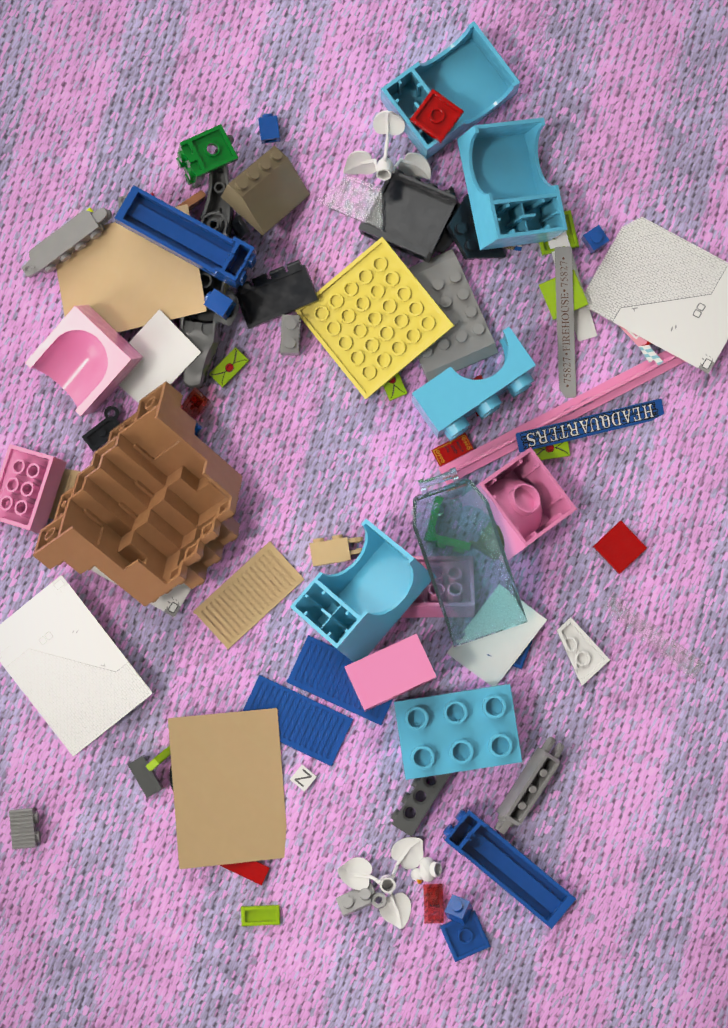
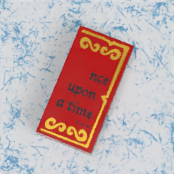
(452, 450)

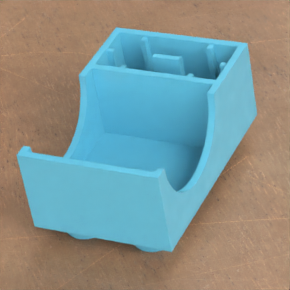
(464, 73)
(506, 185)
(452, 398)
(366, 598)
(457, 731)

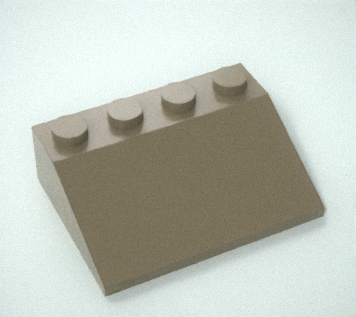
(266, 191)

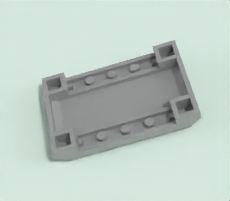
(470, 337)

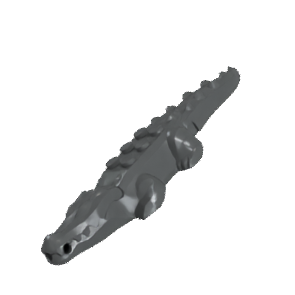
(204, 327)

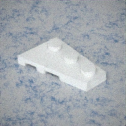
(581, 651)

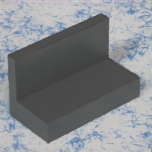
(146, 779)

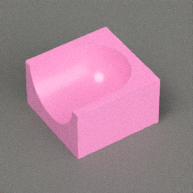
(85, 358)
(525, 501)
(390, 672)

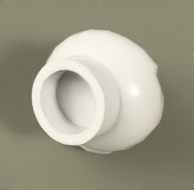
(428, 870)

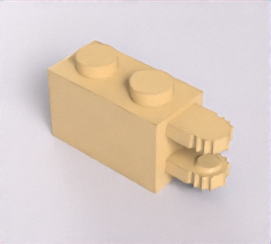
(333, 550)

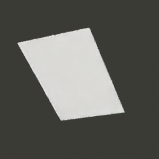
(164, 354)
(502, 646)

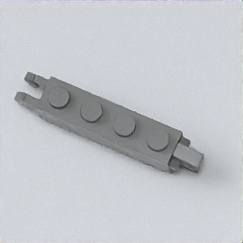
(66, 241)
(528, 786)

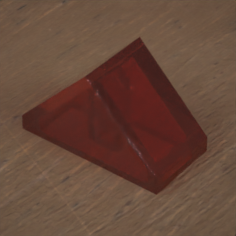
(195, 403)
(433, 903)

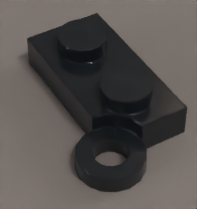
(100, 433)

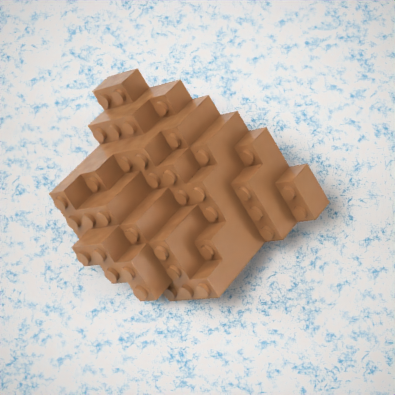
(147, 505)

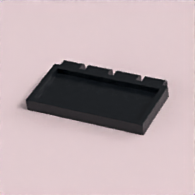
(277, 295)

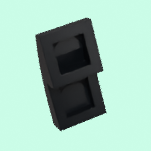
(240, 228)

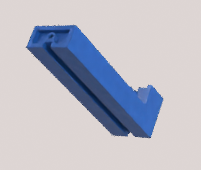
(186, 237)
(508, 867)

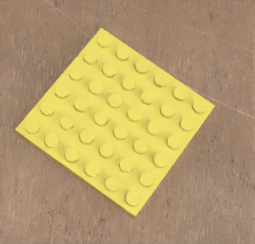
(375, 318)

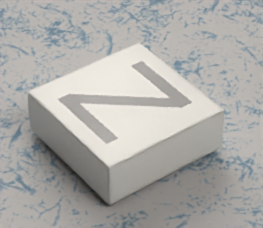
(303, 777)

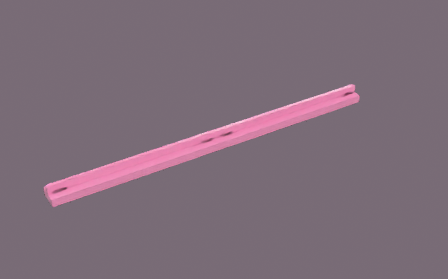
(599, 395)

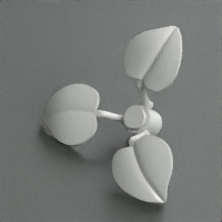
(362, 163)
(357, 873)

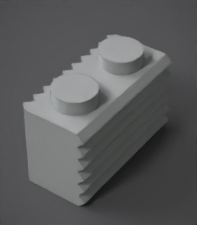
(290, 335)
(24, 828)

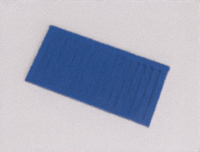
(323, 674)
(302, 721)

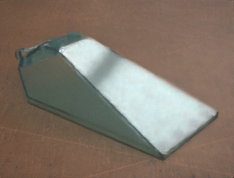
(465, 559)

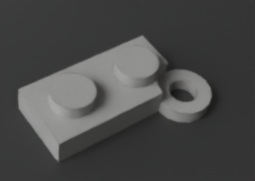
(359, 899)

